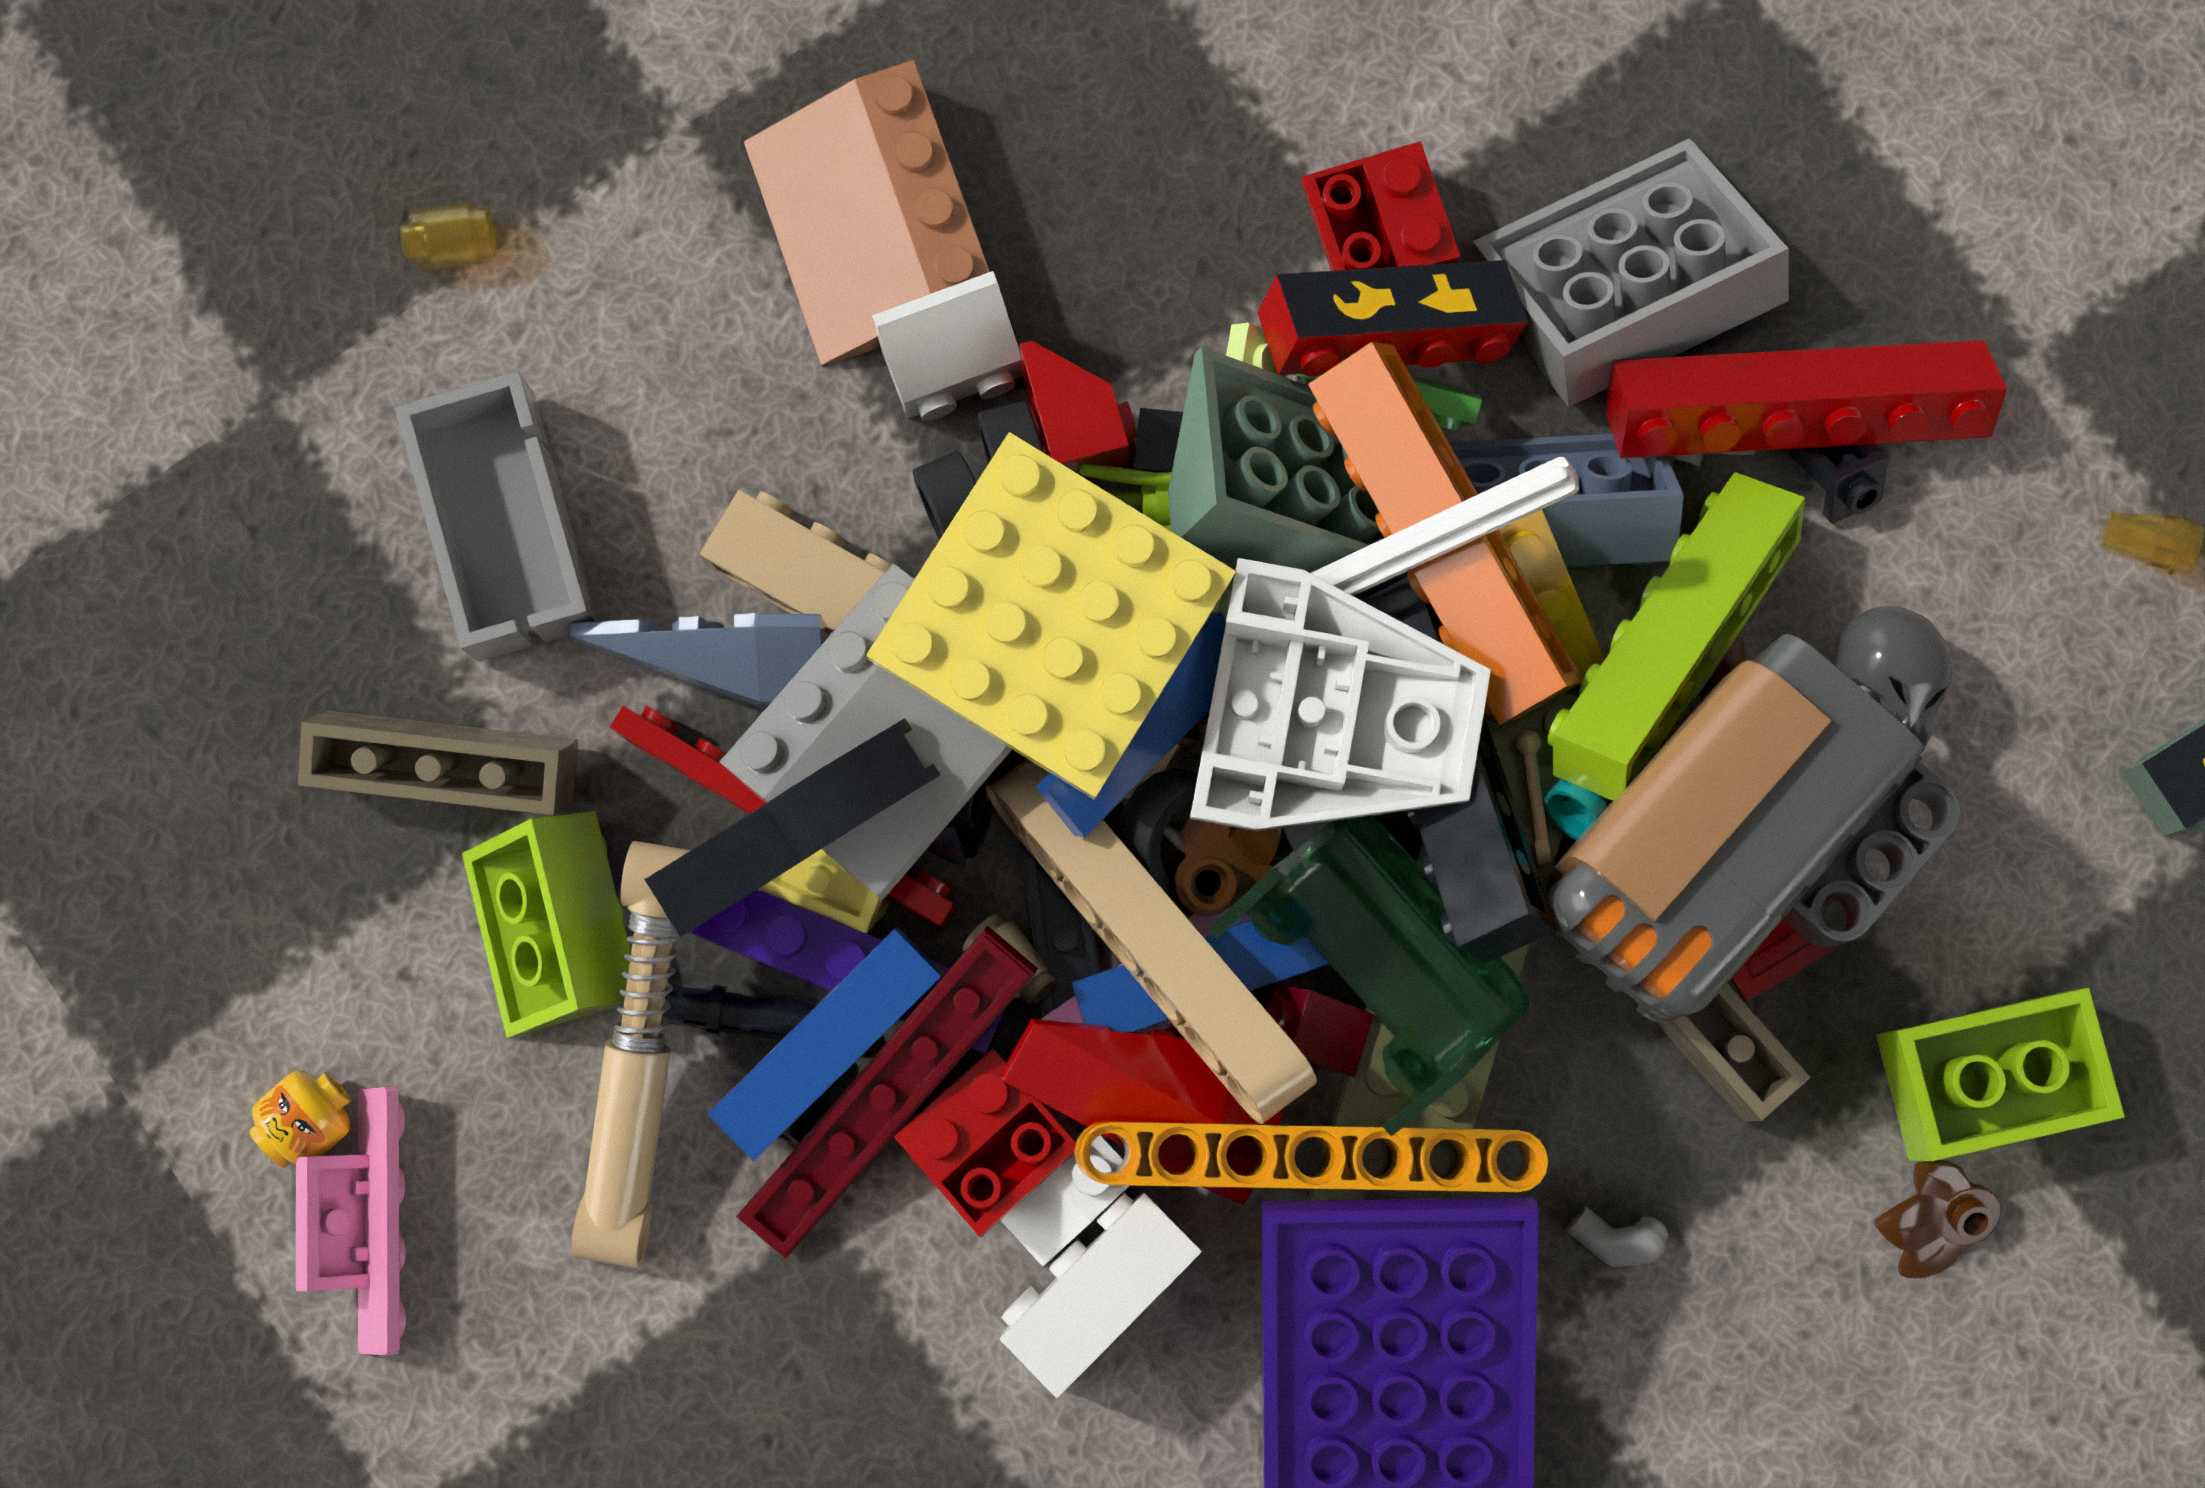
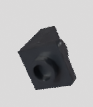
(1848, 474)

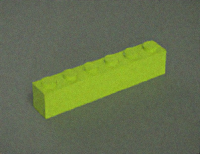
(1676, 636)

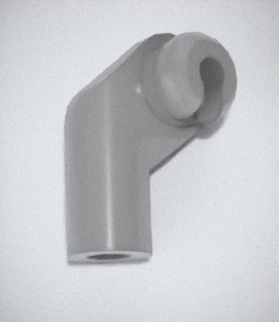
(1623, 1245)

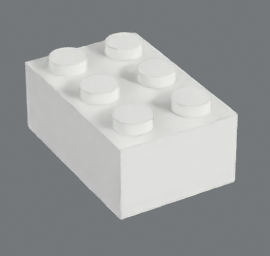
(1096, 1291)

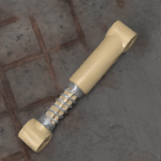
(615, 1208)

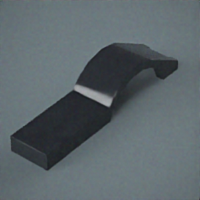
(789, 828)

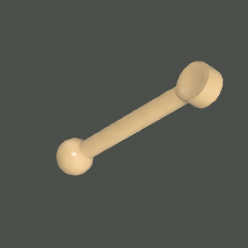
(1528, 743)

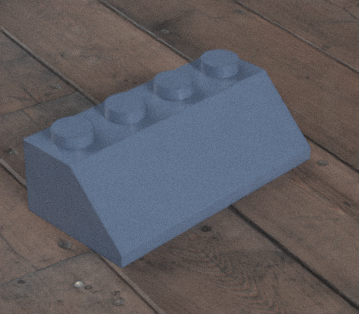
(1623, 505)

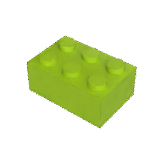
(1999, 1076)

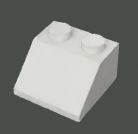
(949, 347)

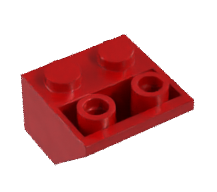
(1381, 212)
(986, 1144)

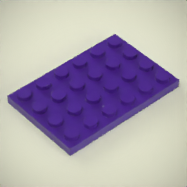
(1399, 1343)

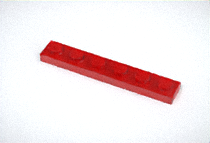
(702, 764)

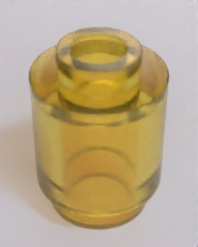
(449, 236)

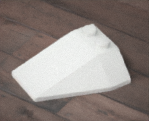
(1331, 709)

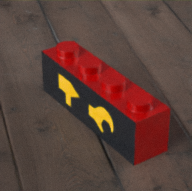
(1423, 310)

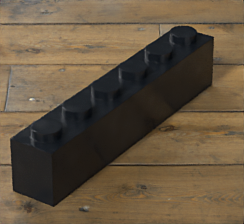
(1477, 846)

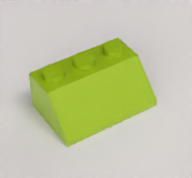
(549, 921)

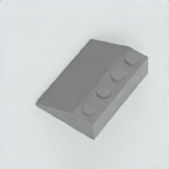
(1638, 268)
(842, 703)

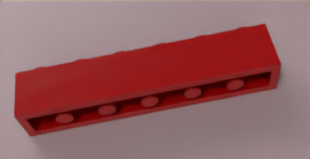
(1803, 398)

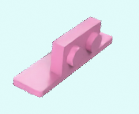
(352, 1222)

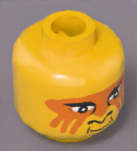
(300, 1117)

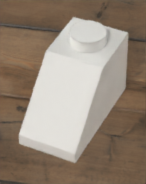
(1064, 1204)

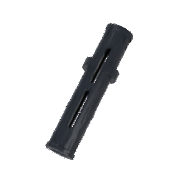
(733, 1012)

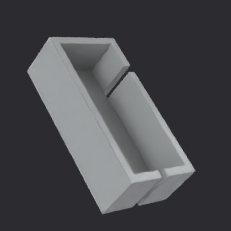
(496, 516)

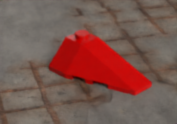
(1131, 1078)

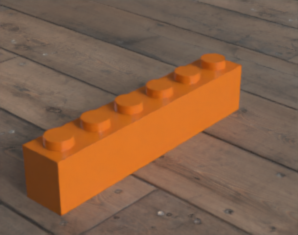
(1414, 474)

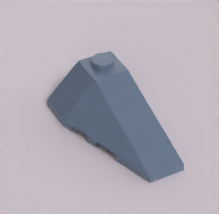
(737, 662)

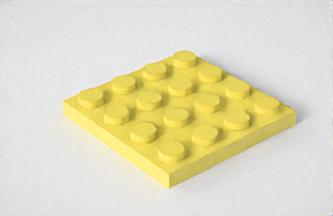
(1051, 615)

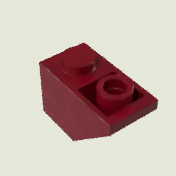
(1321, 1027)

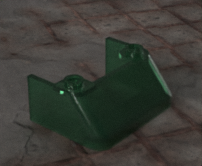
(1384, 935)

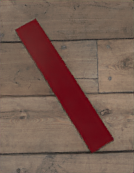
(887, 1091)

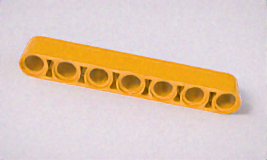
(1343, 1161)

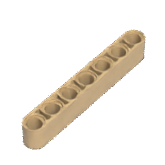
(1159, 949)

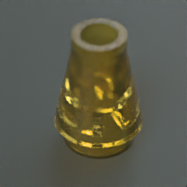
(2157, 540)

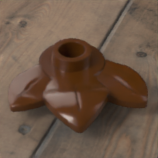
(1234, 854)
(1934, 1221)

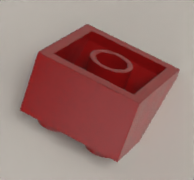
(1076, 412)

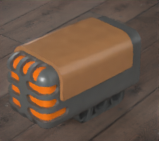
(1746, 825)

